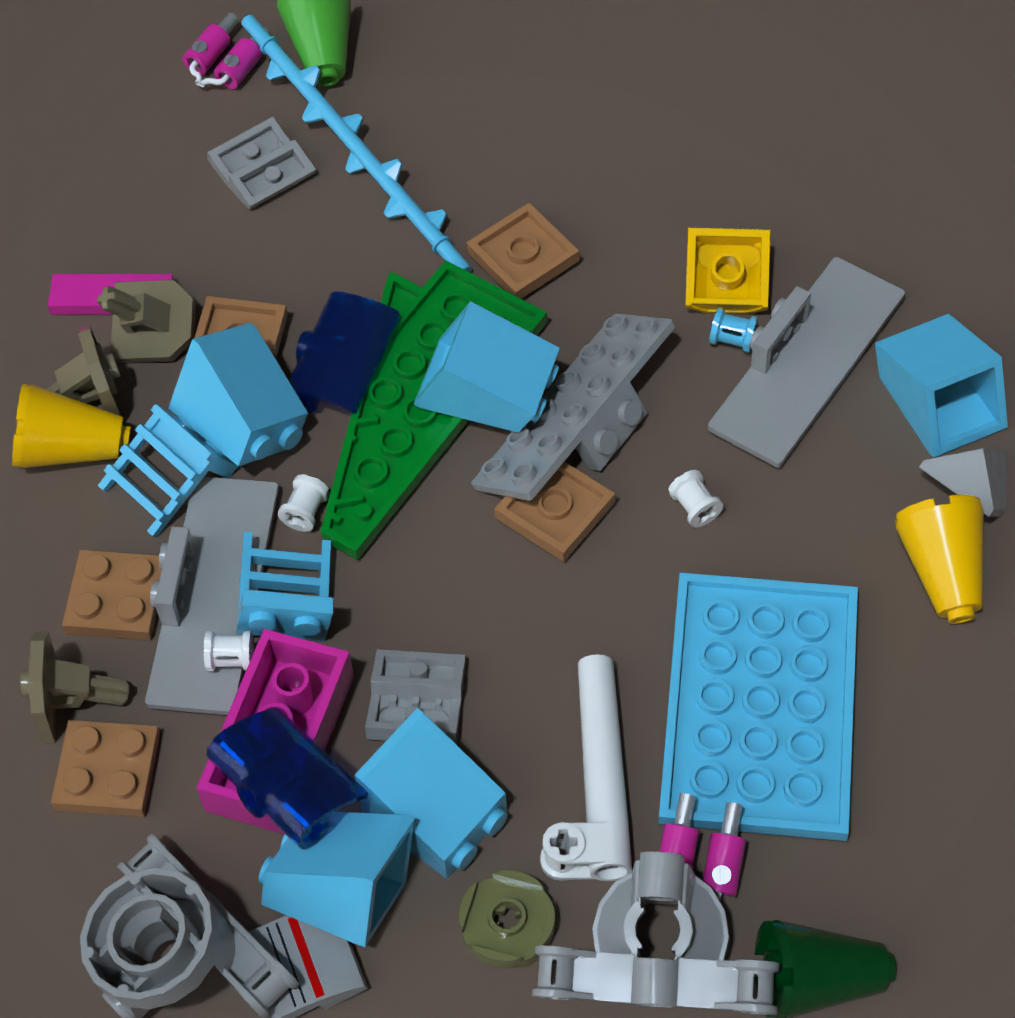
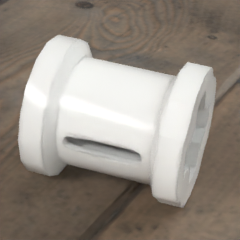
(695, 498)
(303, 503)
(228, 650)

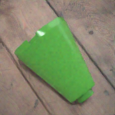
(319, 34)

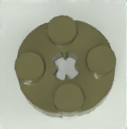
(492, 897)

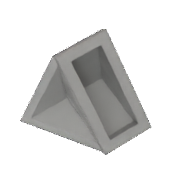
(975, 474)

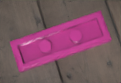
(78, 292)

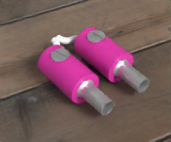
(211, 45)
(724, 849)

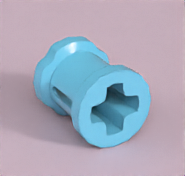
(732, 329)

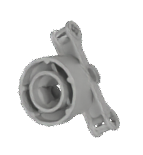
(149, 909)
(693, 980)

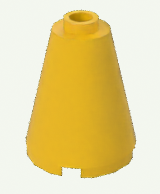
(63, 430)
(947, 553)

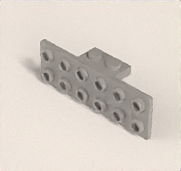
(804, 359)
(585, 410)
(202, 591)

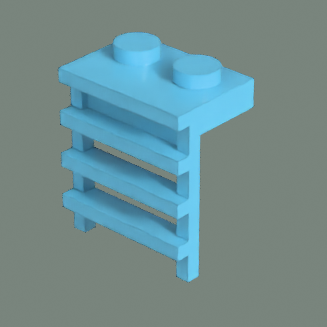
(182, 448)
(284, 613)

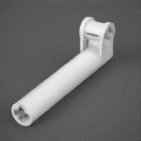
(602, 844)

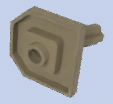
(149, 320)
(89, 374)
(62, 684)

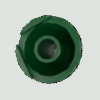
(821, 967)

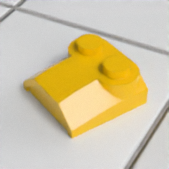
(727, 270)

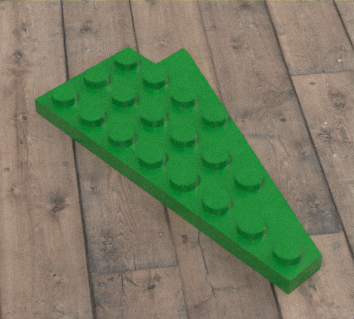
(390, 438)

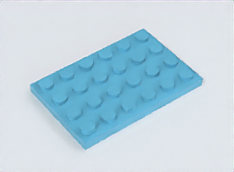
(762, 705)

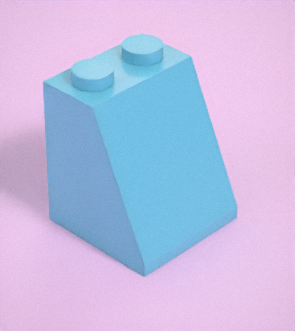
(488, 371)
(944, 383)
(238, 396)
(441, 787)
(345, 878)

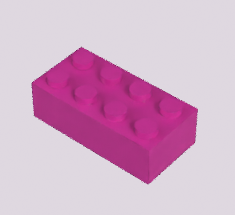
(300, 680)

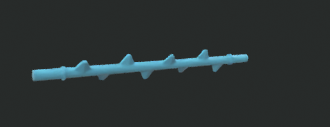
(360, 156)

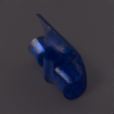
(342, 351)
(283, 775)

